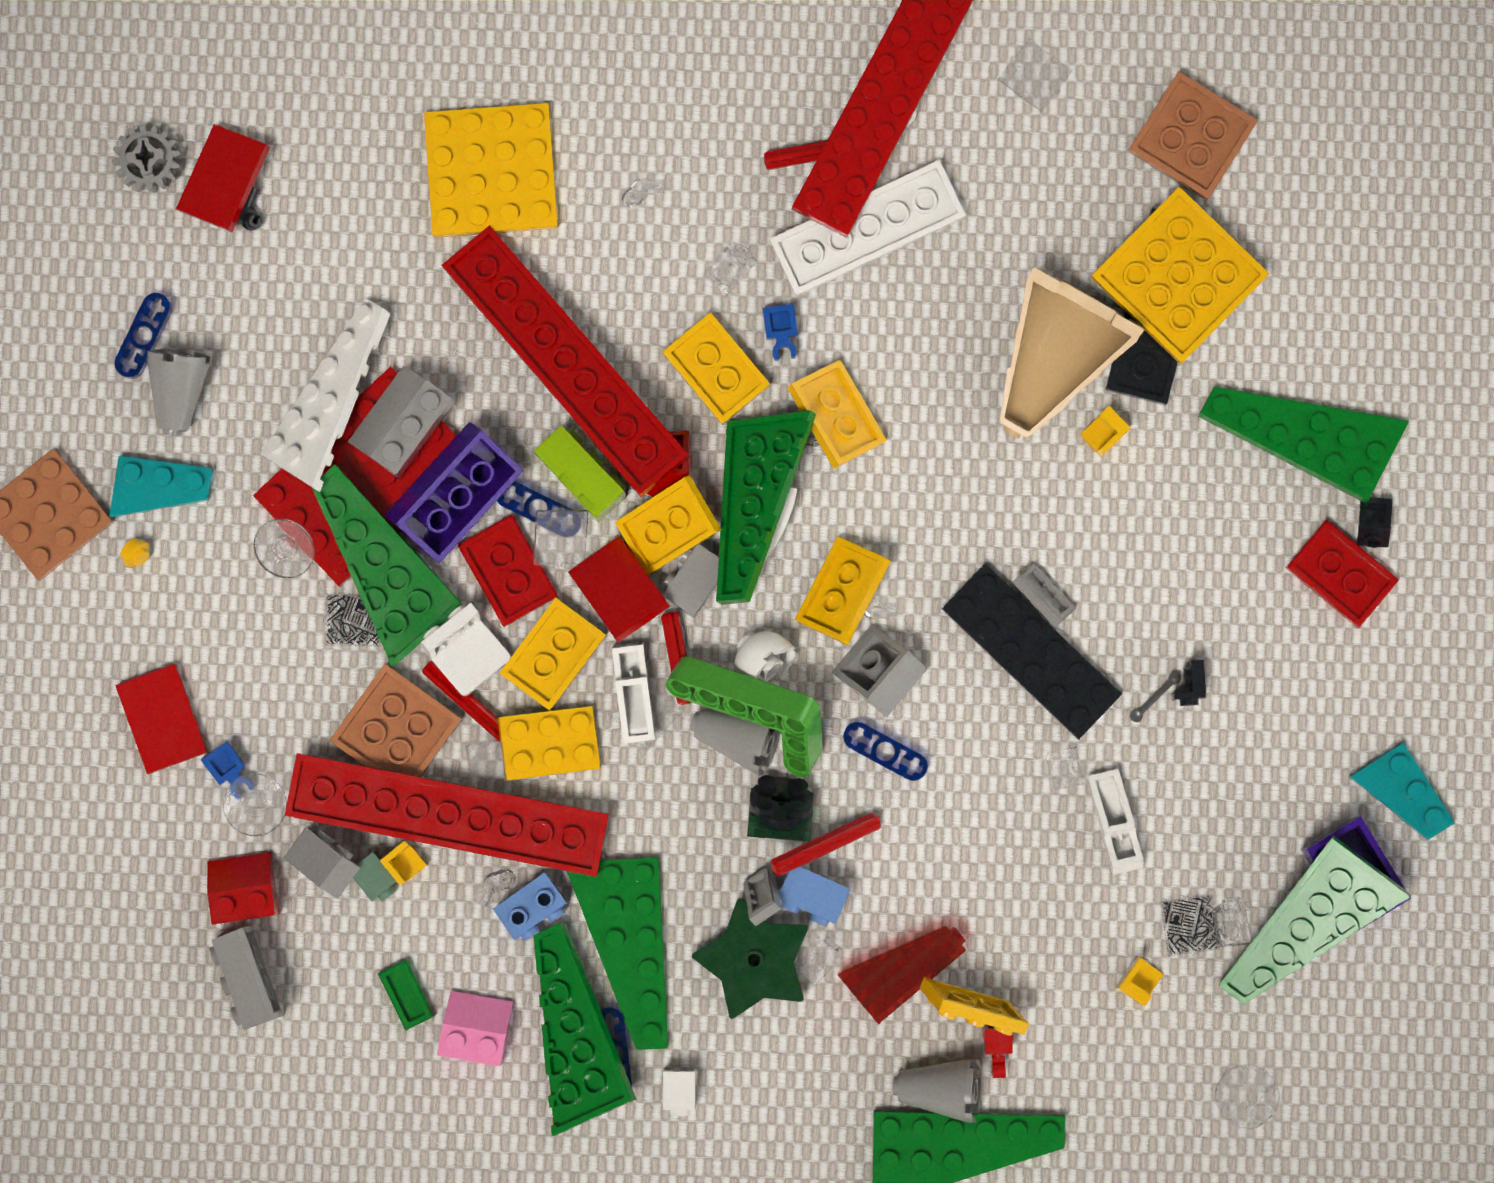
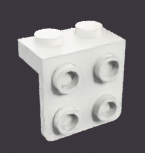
(465, 650)

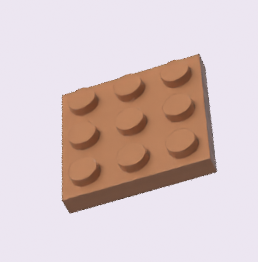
(1192, 135)
(49, 514)
(395, 726)

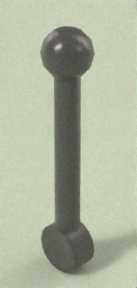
(1137, 715)

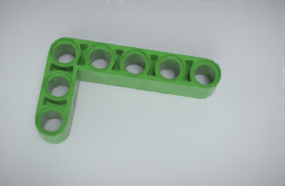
(757, 702)

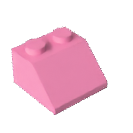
(475, 1028)

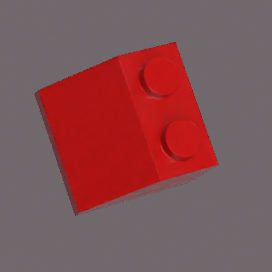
(241, 888)

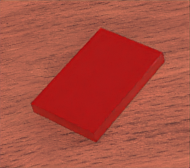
(223, 178)
(506, 571)
(1342, 573)
(618, 589)
(161, 719)

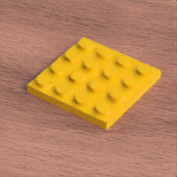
(490, 170)
(1179, 275)

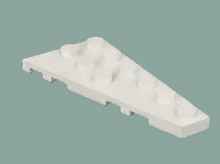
(325, 405)

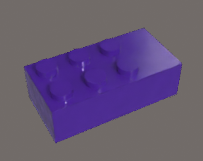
(454, 492)

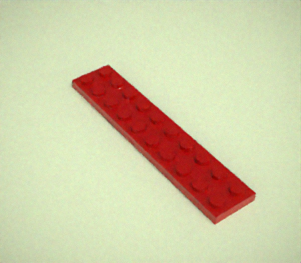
(879, 112)
(565, 361)
(446, 814)

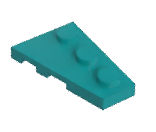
(155, 485)
(1404, 789)

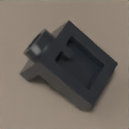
(1375, 522)
(1195, 678)

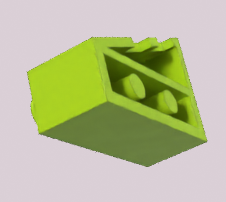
(581, 472)

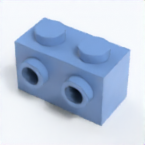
(813, 894)
(530, 907)

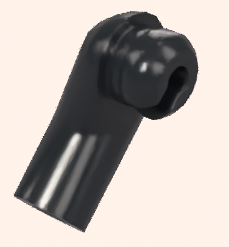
(249, 216)

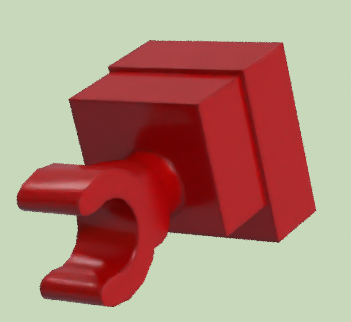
(997, 1045)

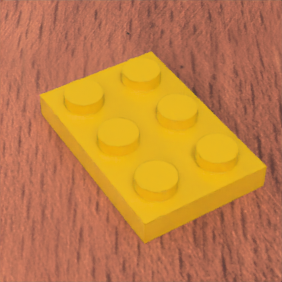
(716, 368)
(842, 417)
(668, 525)
(842, 590)
(552, 654)
(548, 743)
(974, 1007)

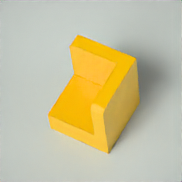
(1105, 431)
(403, 862)
(1139, 981)

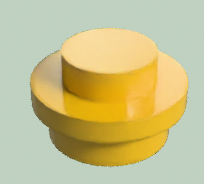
(135, 553)

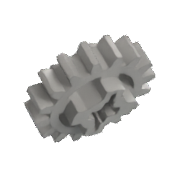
(134, 158)

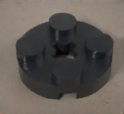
(793, 792)

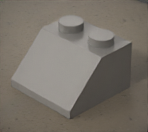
(879, 670)

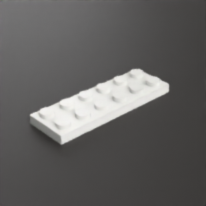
(889, 220)

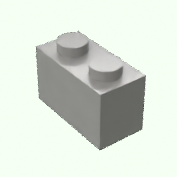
(693, 581)
(322, 862)

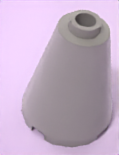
(176, 386)
(736, 738)
(942, 1089)

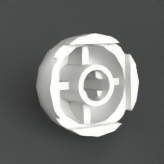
(764, 655)

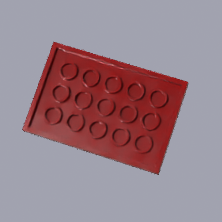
(294, 500)

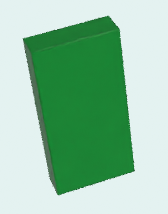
(406, 994)

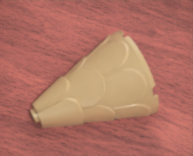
(1058, 350)

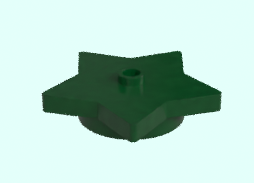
(748, 984)

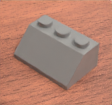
(401, 421)
(245, 978)

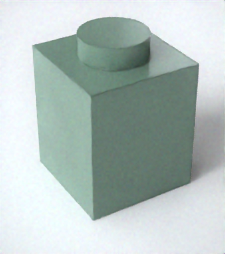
(375, 878)

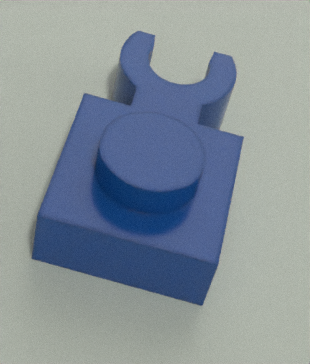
(780, 325)
(223, 763)

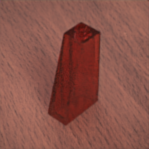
(896, 974)

